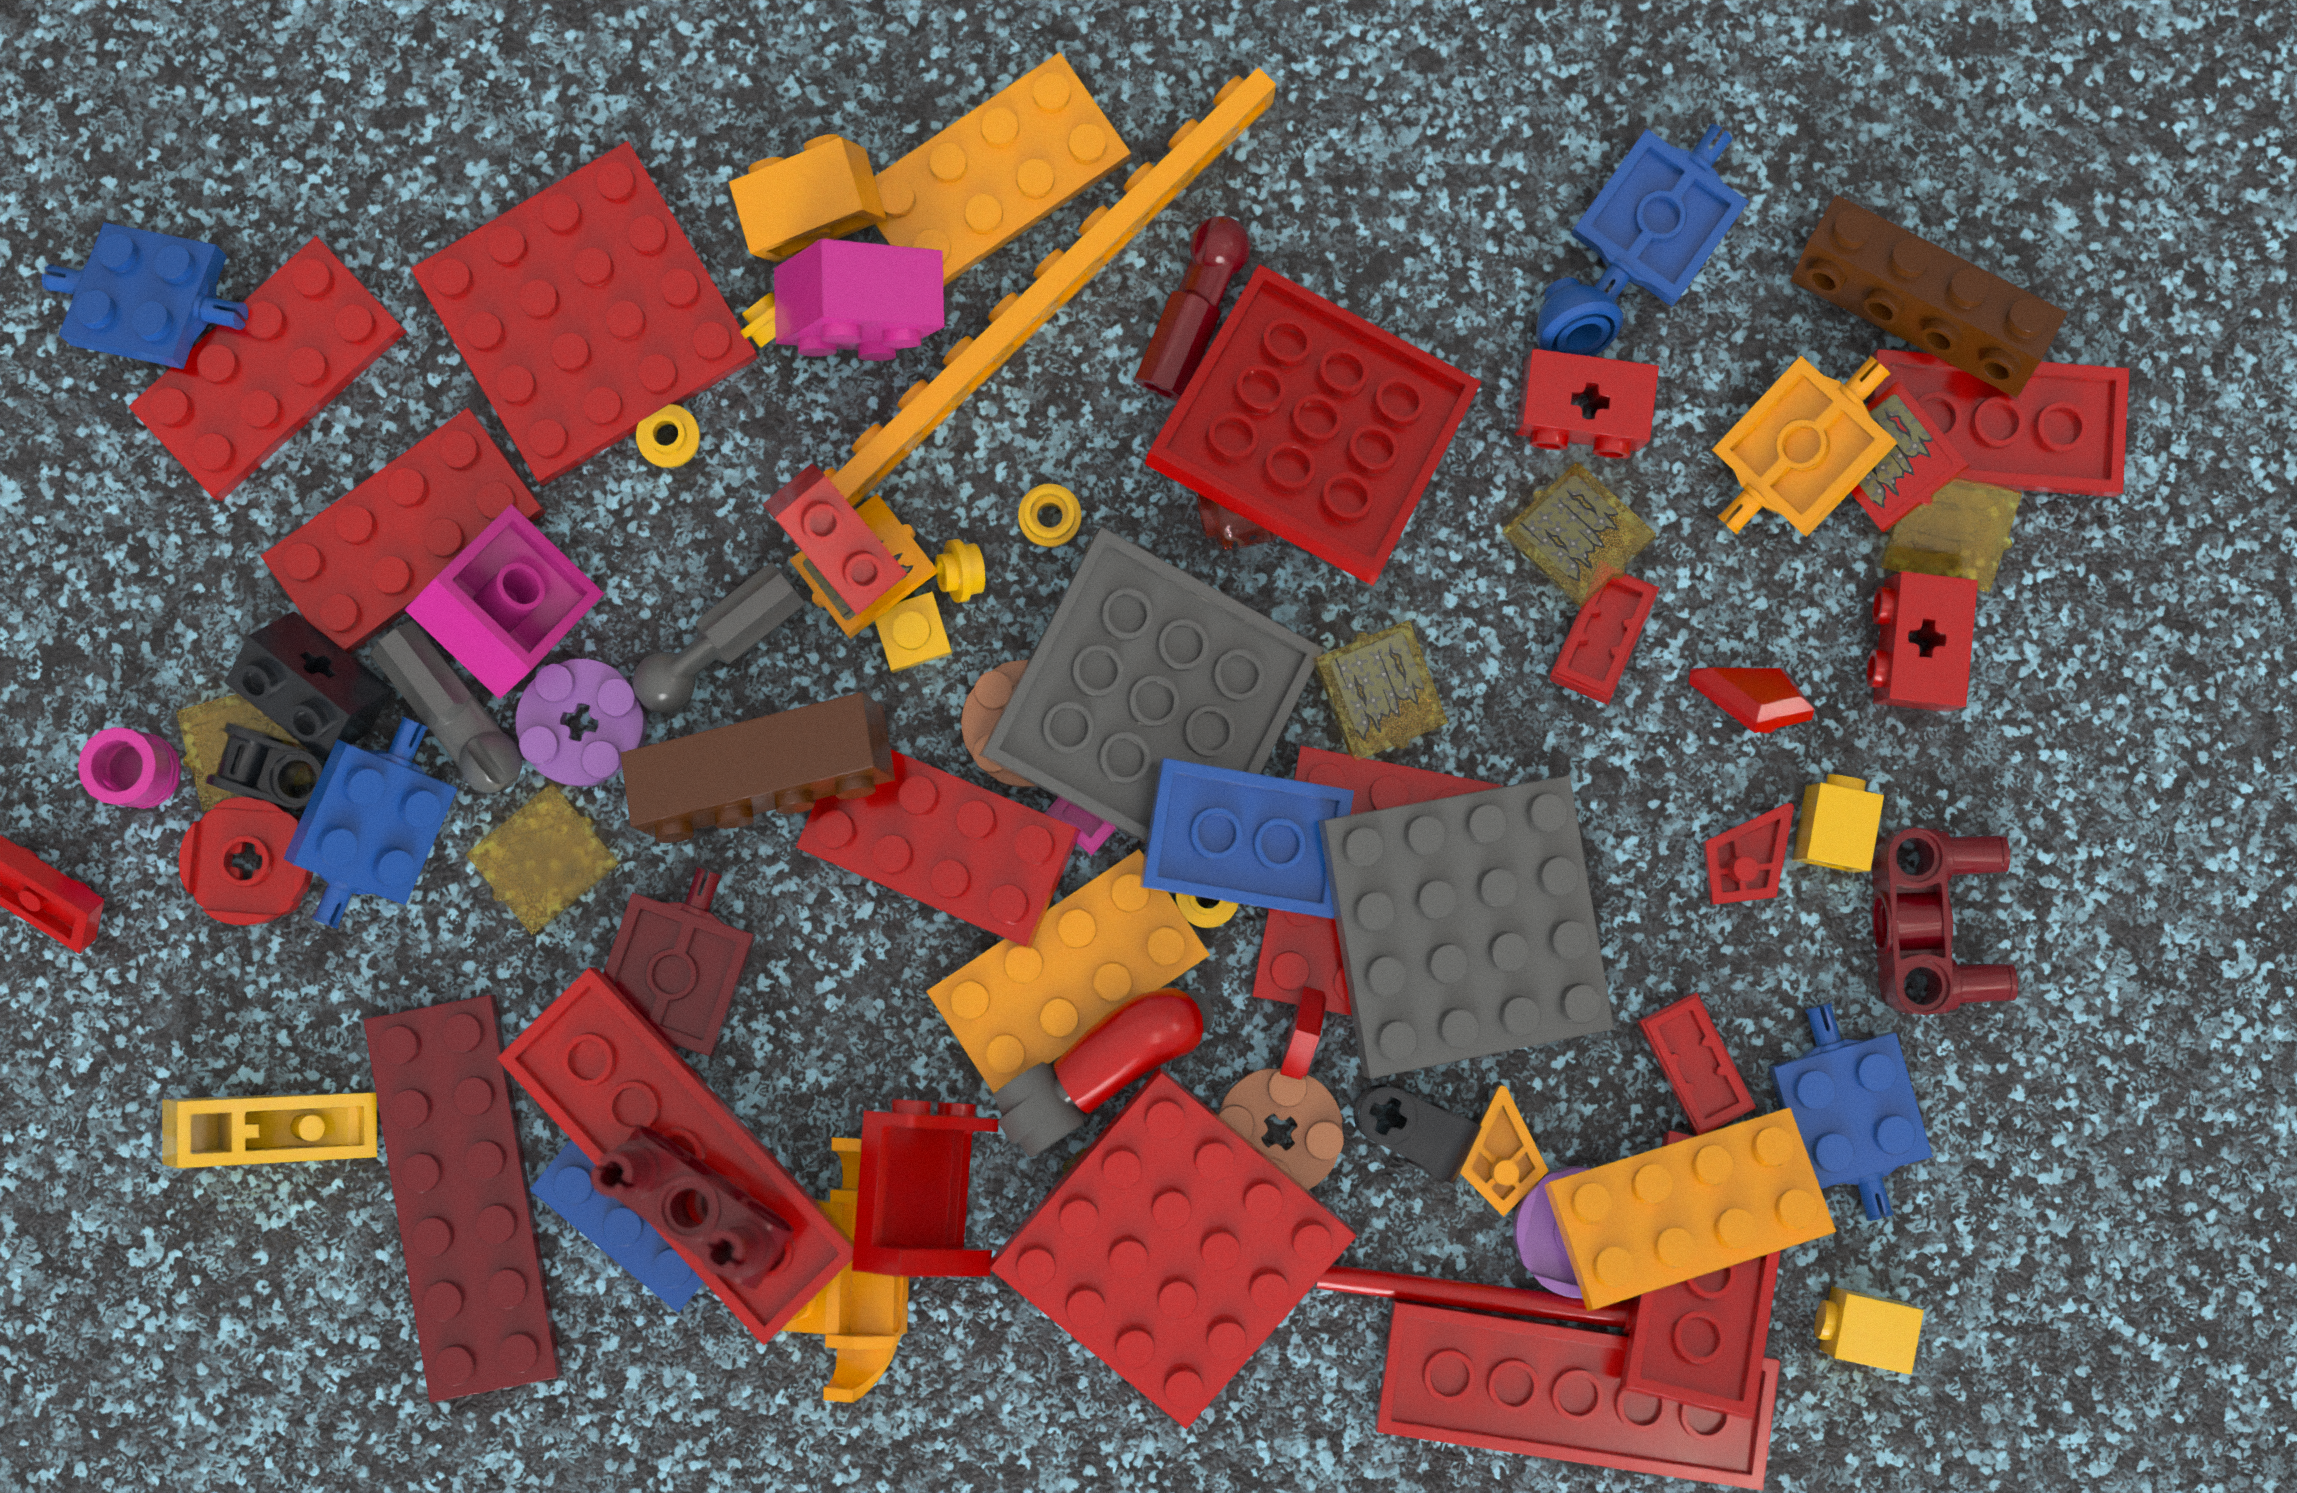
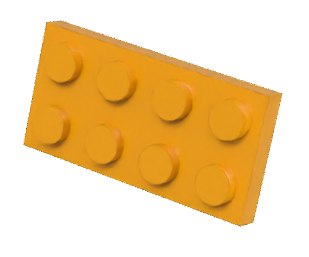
(1000, 169)
(1086, 960)
(1689, 1209)

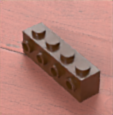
(1927, 296)
(758, 768)

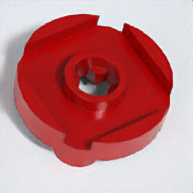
(218, 886)

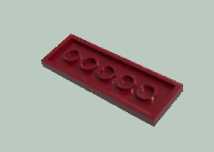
(462, 1198)

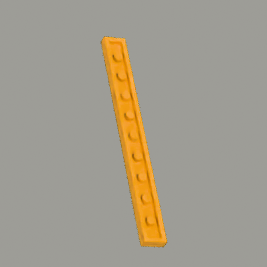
(1058, 280)

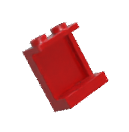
(917, 1191)

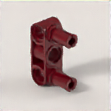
(1916, 921)
(654, 1181)

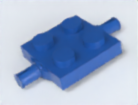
(1660, 216)
(144, 295)
(370, 822)
(1853, 1109)

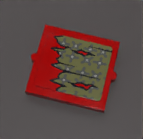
(1914, 467)

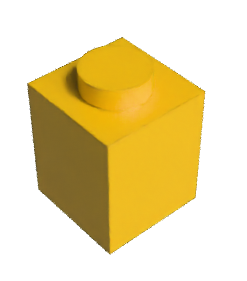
(1838, 825)
(1868, 1329)

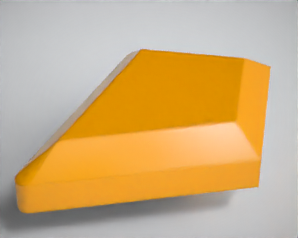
(1504, 1156)

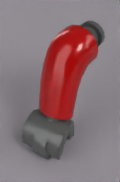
(1110, 1055)

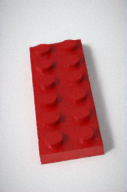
(608, 1070)
(1555, 1397)

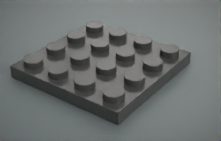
(1144, 672)
(1465, 926)

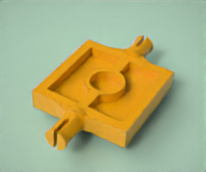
(1804, 445)

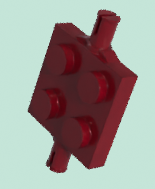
(680, 964)

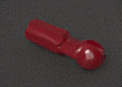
(1217, 252)

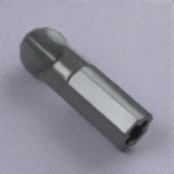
(724, 634)
(446, 705)

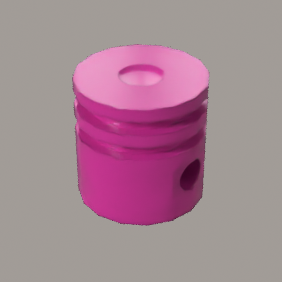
(129, 768)

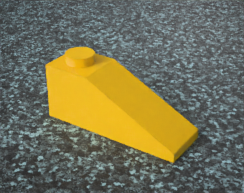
(268, 1129)

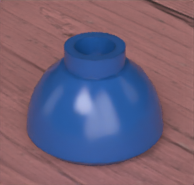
(1577, 318)

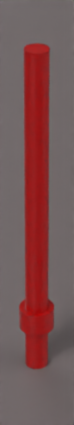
(1474, 1296)

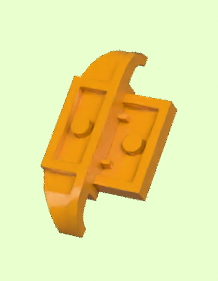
(856, 1310)

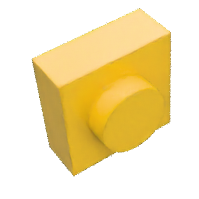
(913, 633)

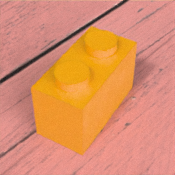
(807, 197)

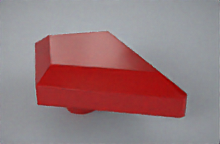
(1754, 696)
(1748, 858)

